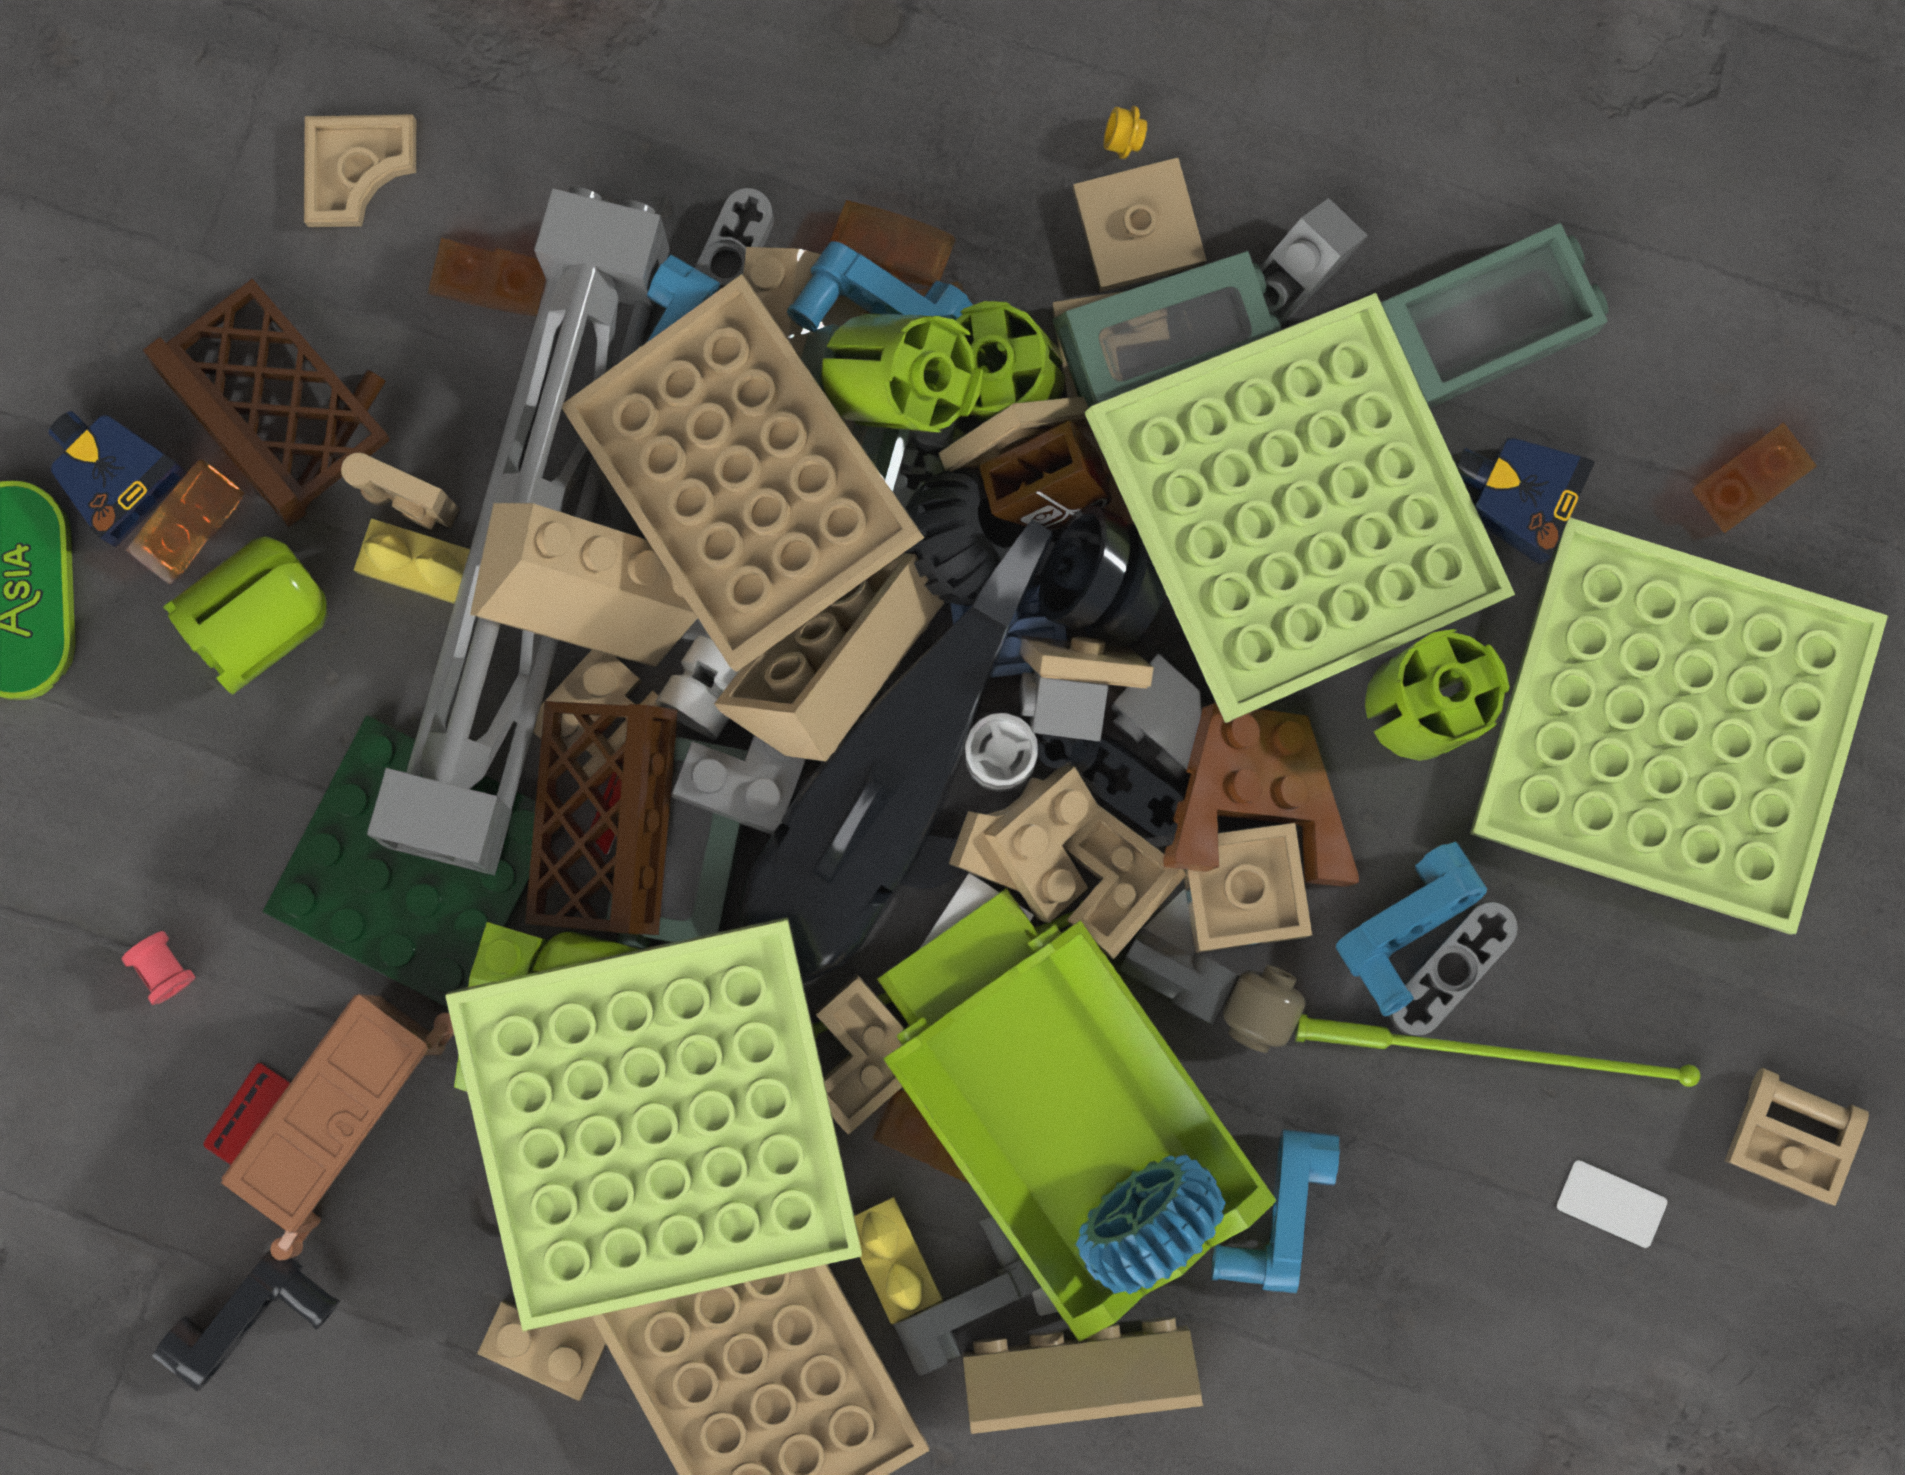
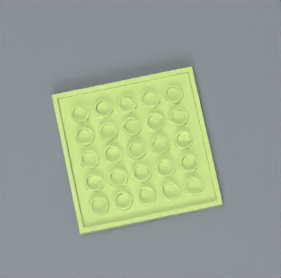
(1299, 505)
(1679, 725)
(654, 1124)

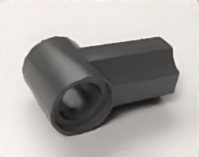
(1189, 980)

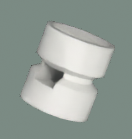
(691, 693)
(1001, 752)

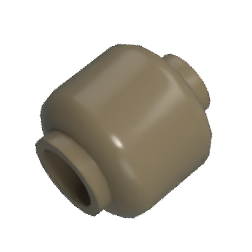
(1264, 1008)

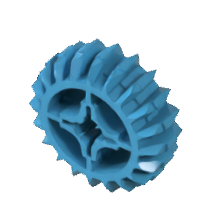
(1151, 1224)

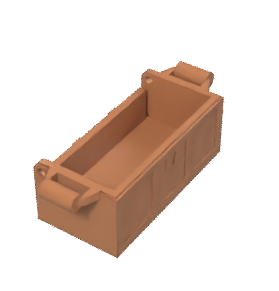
(329, 1113)

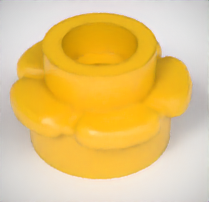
(1125, 131)

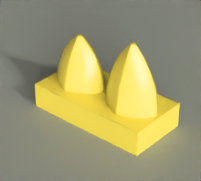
(412, 561)
(894, 1261)

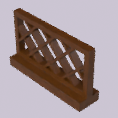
(222, 417)
(643, 813)

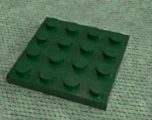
(390, 907)

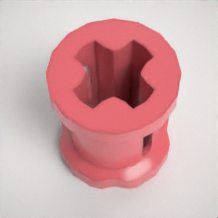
(158, 967)

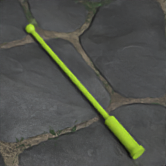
(1381, 1038)

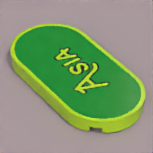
(34, 591)

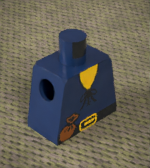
(111, 474)
(1525, 493)

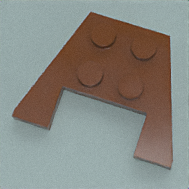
(1261, 771)

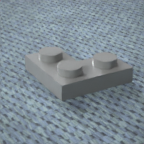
(743, 791)

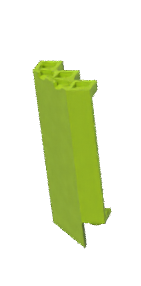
(1052, 1092)

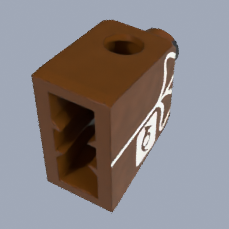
(1046, 479)

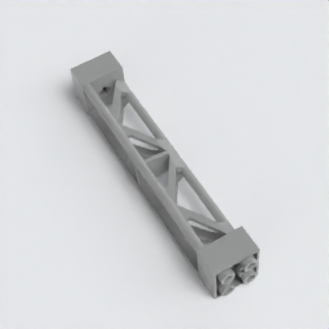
(591, 261)

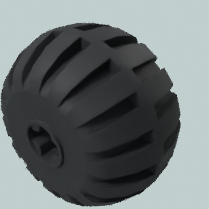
(960, 535)

